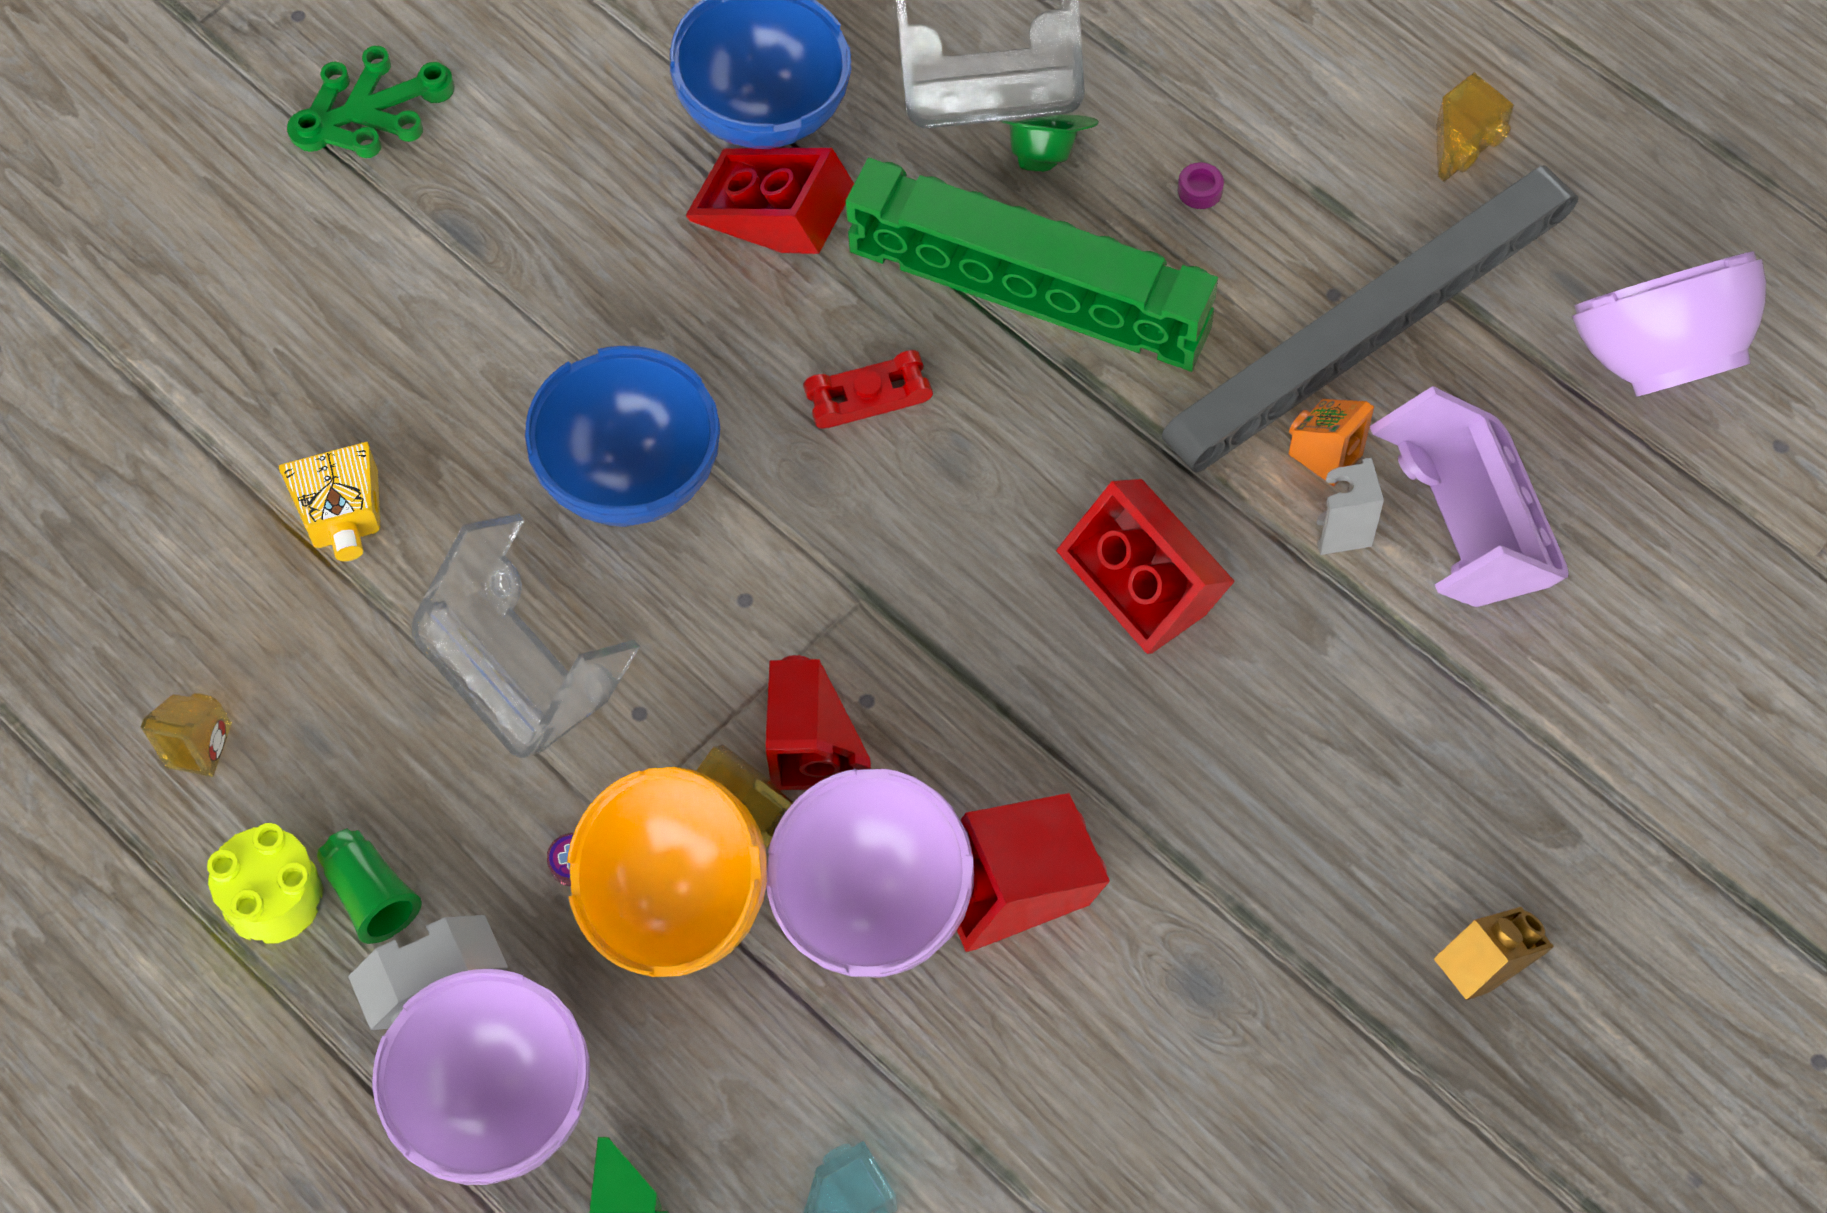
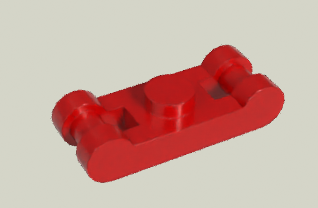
(868, 390)

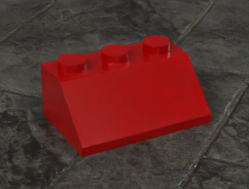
(1144, 564)

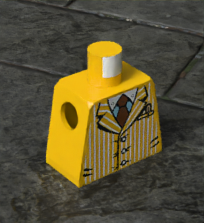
(336, 497)

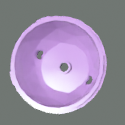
(1677, 324)

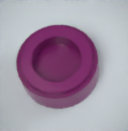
(1200, 185)

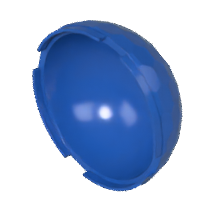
(760, 69)
(623, 435)

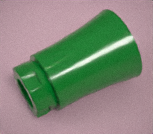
(367, 887)

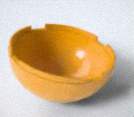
(666, 872)

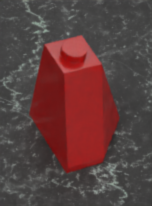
(807, 726)

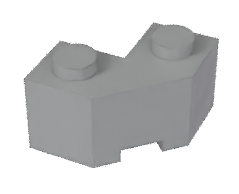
(396, 974)

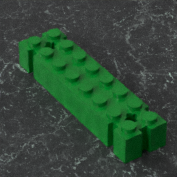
(1031, 263)

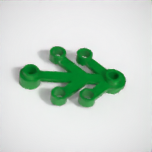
(365, 107)

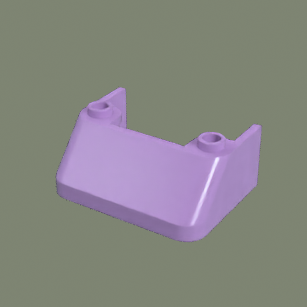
(1481, 495)

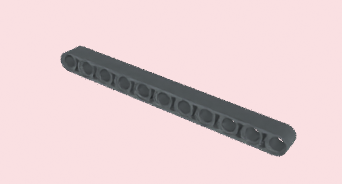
(1368, 319)

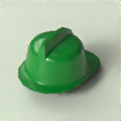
(1046, 140)

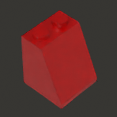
(1028, 868)

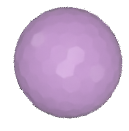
(869, 872)
(481, 1077)

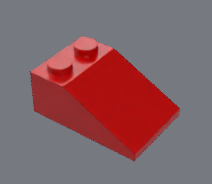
(774, 197)

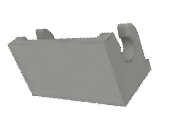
(1352, 515)

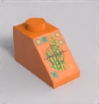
(1331, 435)

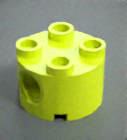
(265, 884)

